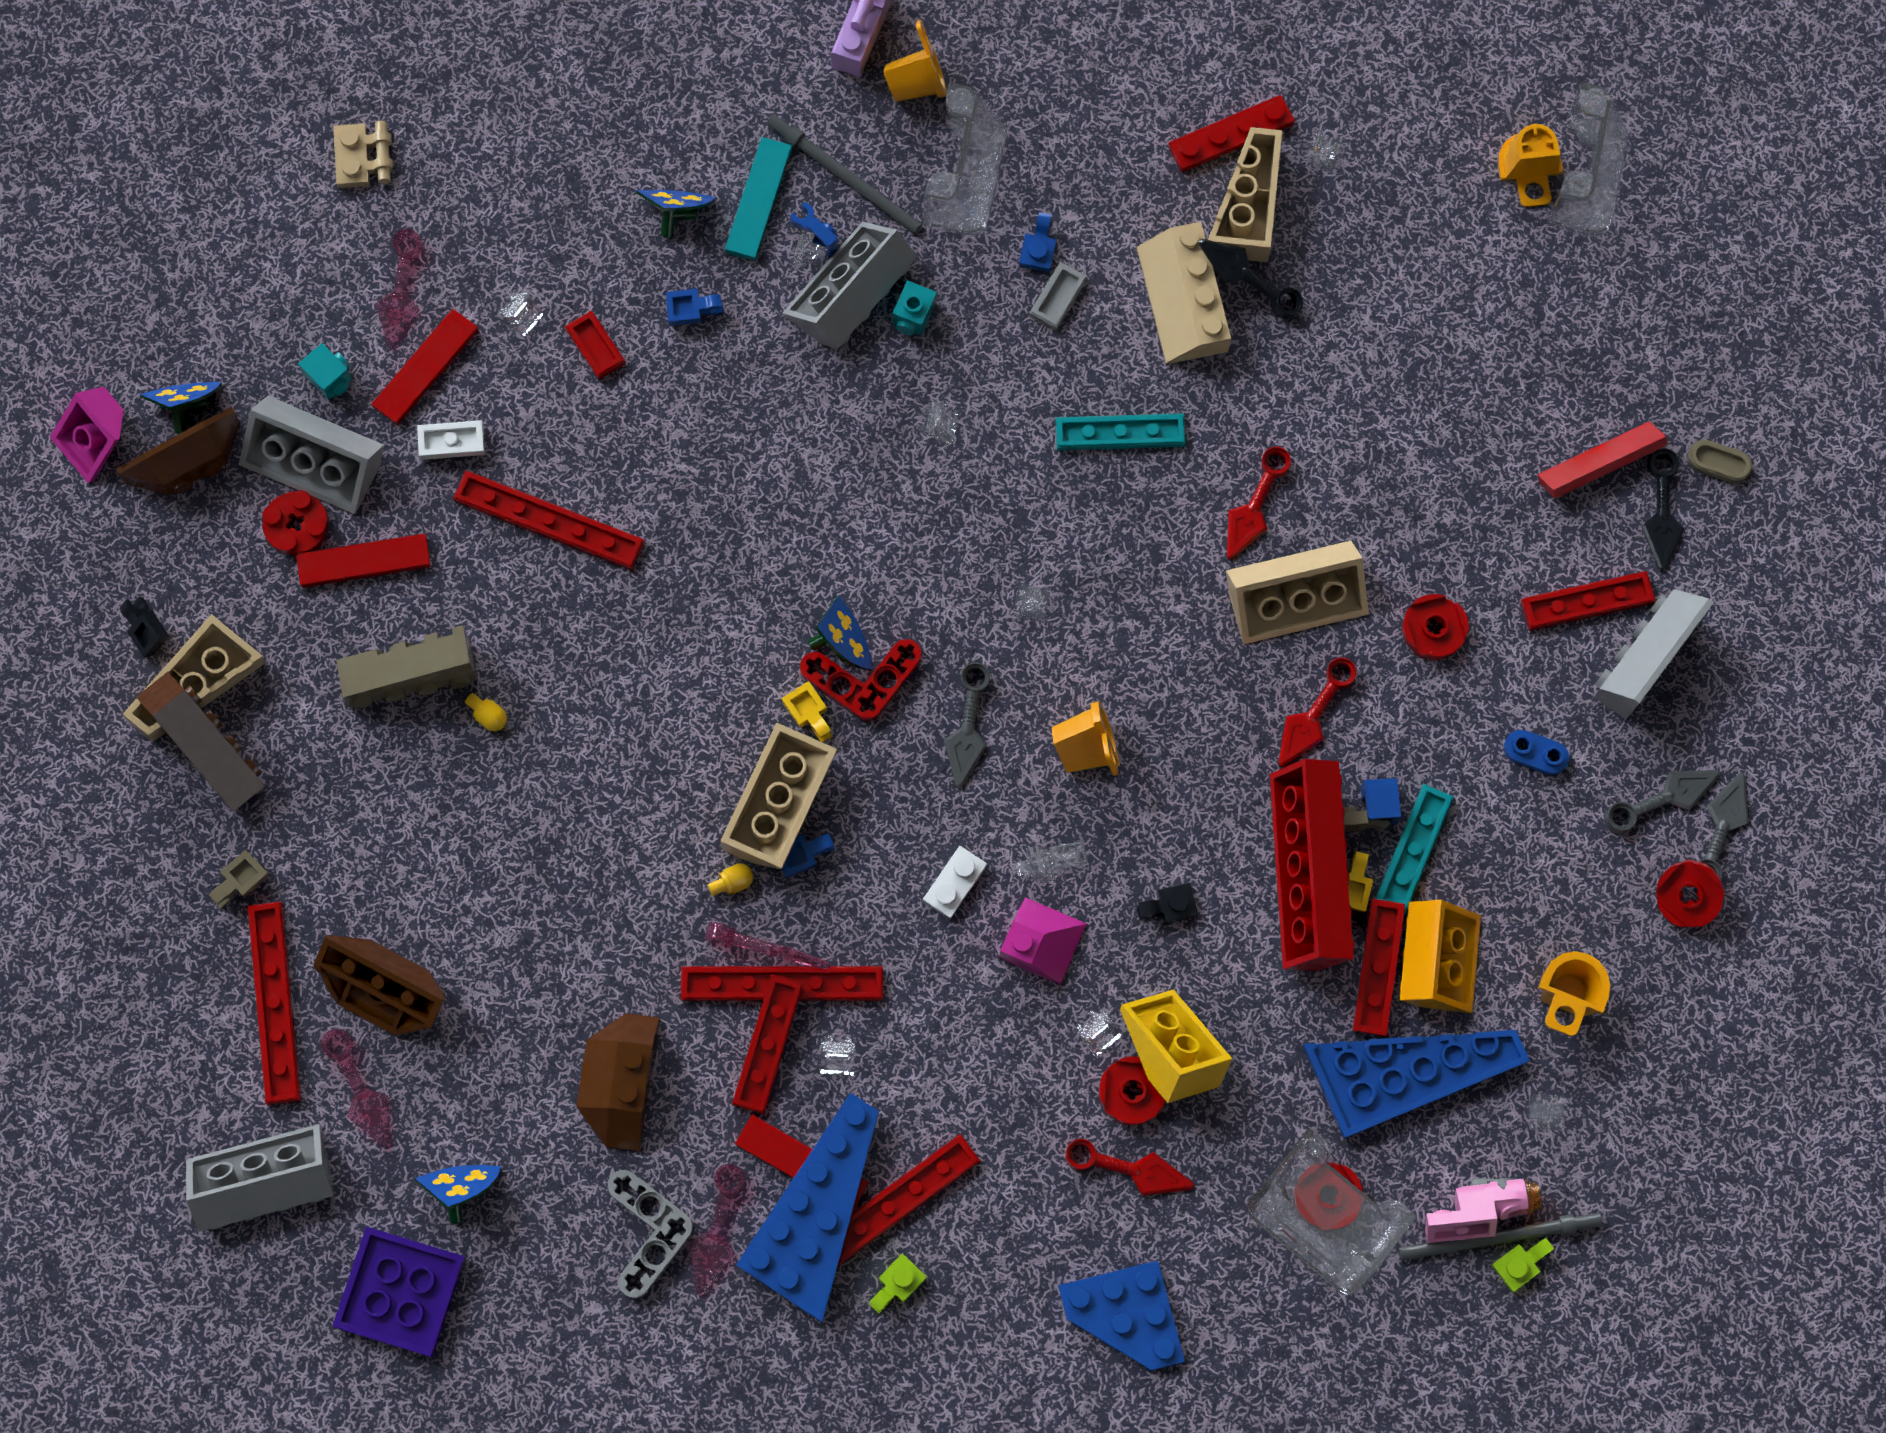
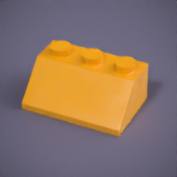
(1440, 956)

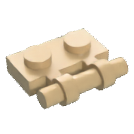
(351, 154)

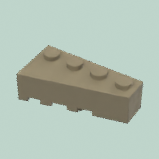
(408, 669)

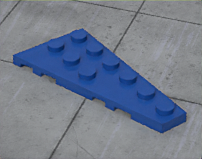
(1394, 1076)
(807, 1228)

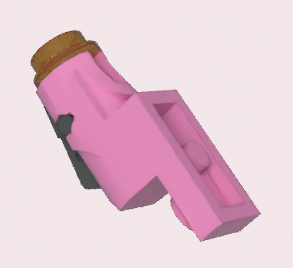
(1480, 1207)

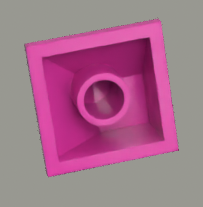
(89, 430)
(1042, 940)

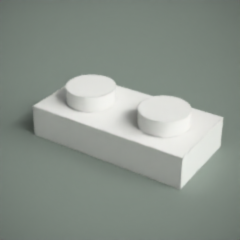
(451, 440)
(954, 882)

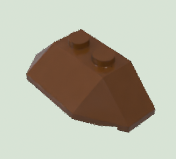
(185, 457)
(379, 984)
(618, 1080)

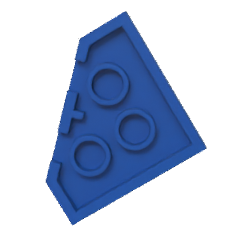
(1127, 1313)

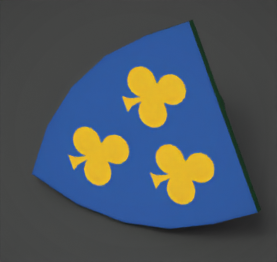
(675, 206)
(182, 400)
(843, 635)
(459, 1185)

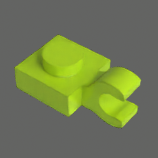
(1518, 1266)
(899, 1281)

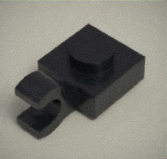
(145, 627)
(1173, 904)

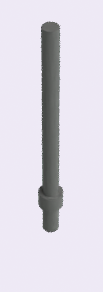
(797, 138)
(1565, 1226)

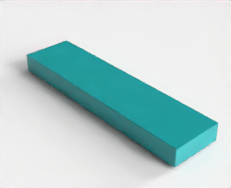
(758, 199)
(1120, 432)
(1415, 846)

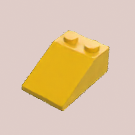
(1174, 1046)

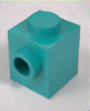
(913, 309)
(326, 371)

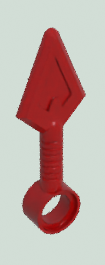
(1247, 521)
(1303, 729)
(1150, 1174)

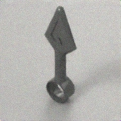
(965, 744)
(1680, 789)
(1728, 812)

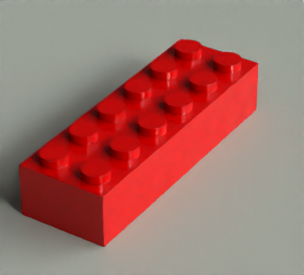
(1311, 865)

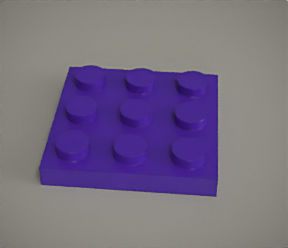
(399, 1292)

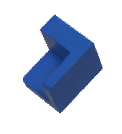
(1381, 799)

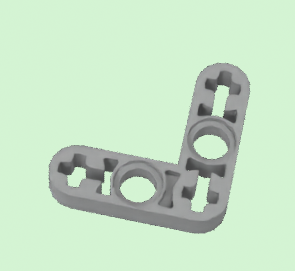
(657, 1222)

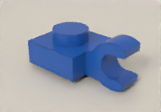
(824, 233)
(1038, 249)
(686, 306)
(803, 853)

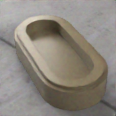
(1719, 461)

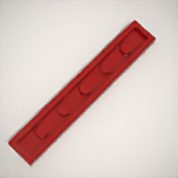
(549, 520)
(751, 982)
(274, 1003)
(907, 1194)

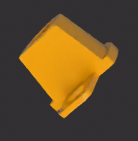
(917, 73)
(1529, 160)
(1086, 741)
(1576, 985)

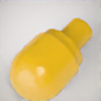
(487, 713)
(732, 880)

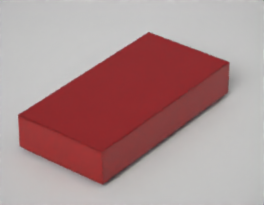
(595, 345)

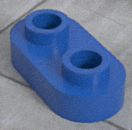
(1537, 751)

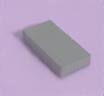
(1058, 296)

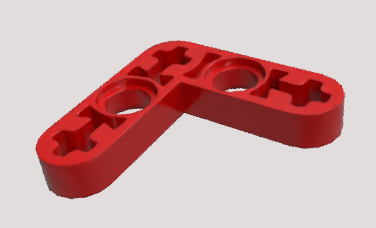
(859, 690)

